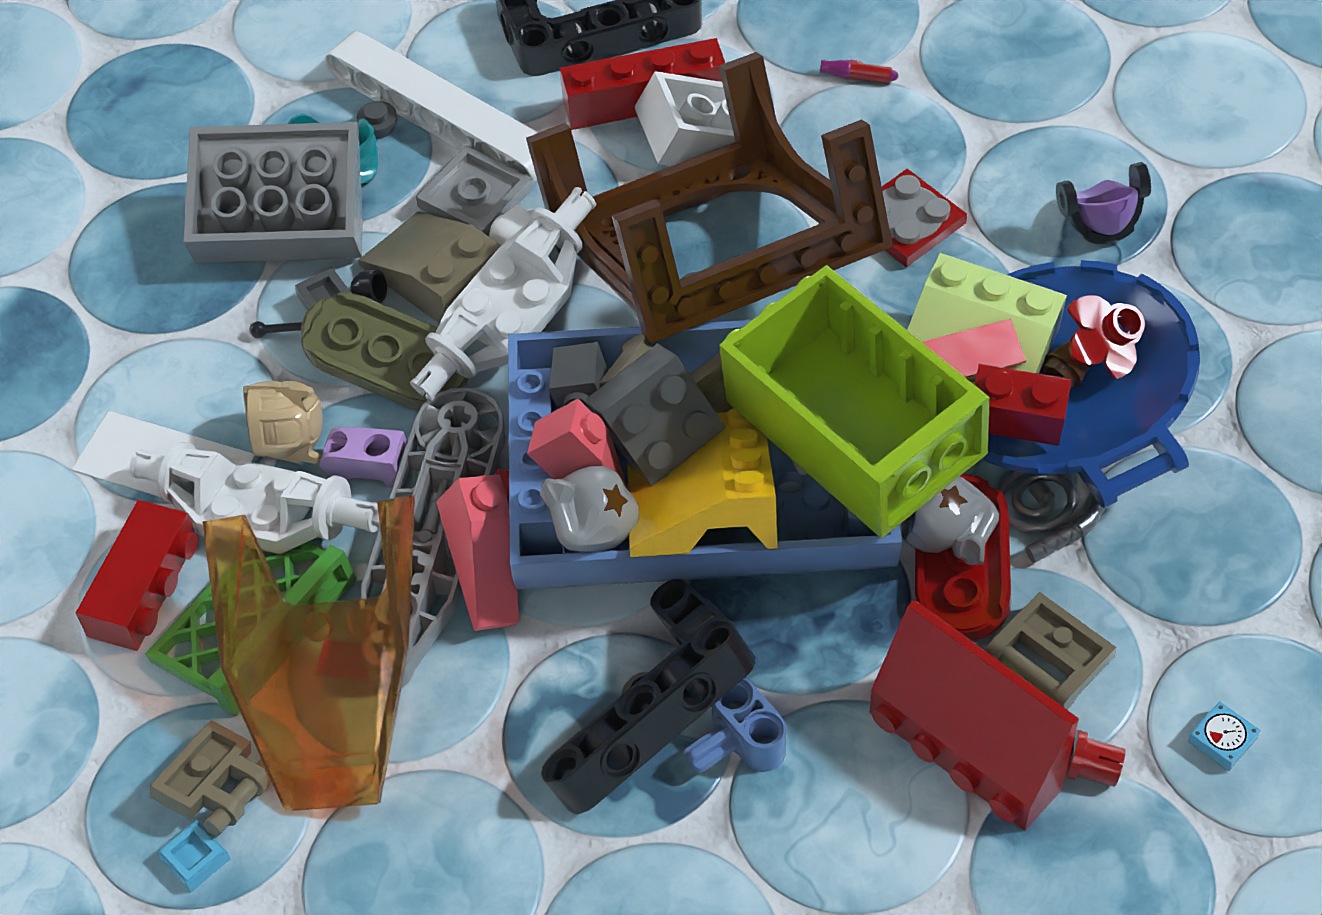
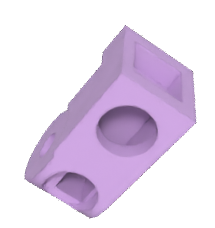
(363, 453)

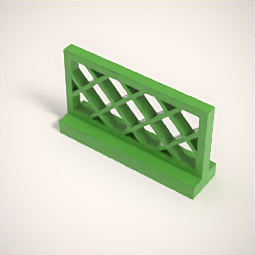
(323, 582)

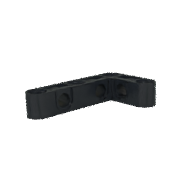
(594, 32)
(658, 706)

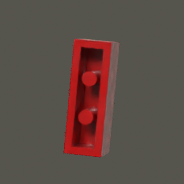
(137, 575)

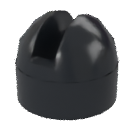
(370, 285)

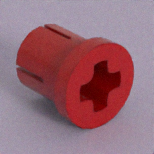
(1095, 760)

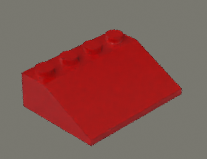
(973, 717)

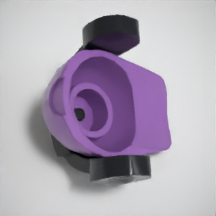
(1106, 208)

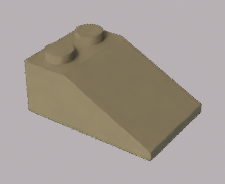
(430, 260)

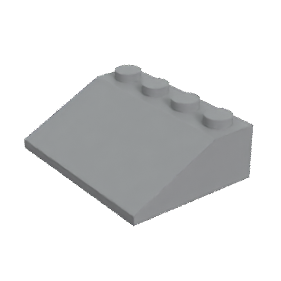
(274, 192)

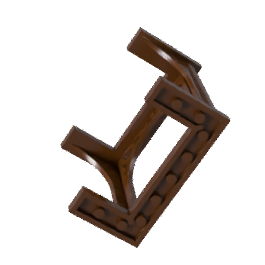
(627, 230)

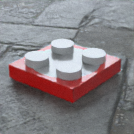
(918, 216)

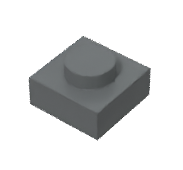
(320, 286)

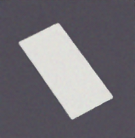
(120, 436)

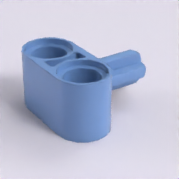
(738, 729)

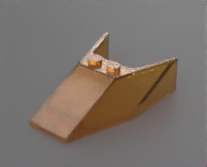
(317, 676)

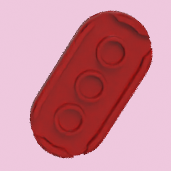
(965, 595)

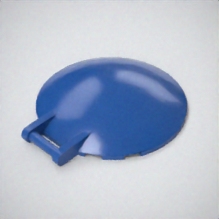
(1110, 415)

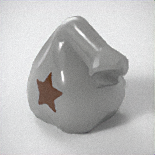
(591, 509)
(954, 519)

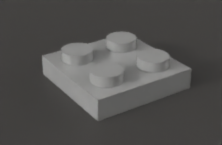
(474, 190)

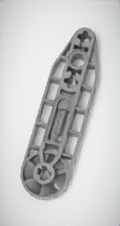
(449, 450)

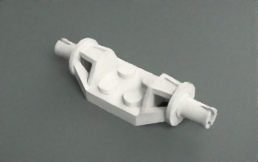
(509, 295)
(268, 496)

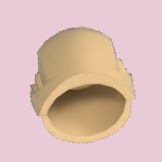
(283, 420)

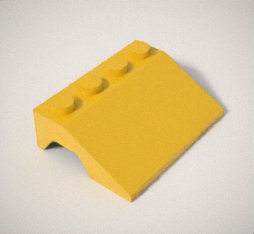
(715, 487)

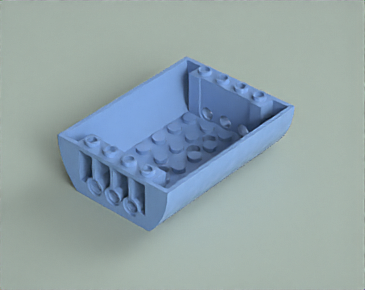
(812, 525)

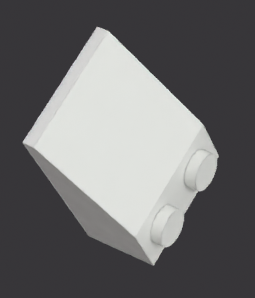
(684, 117)

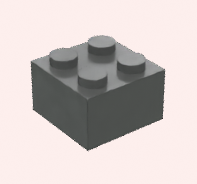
(655, 413)

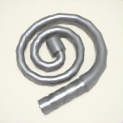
(1044, 496)

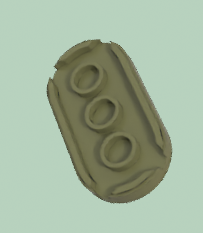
(370, 347)

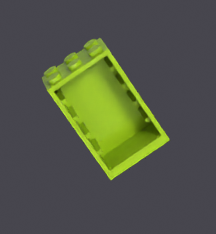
(855, 399)

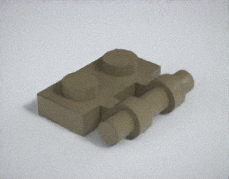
(201, 770)

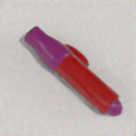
(857, 70)

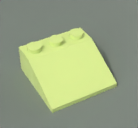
(971, 296)

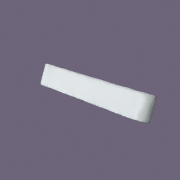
(430, 101)

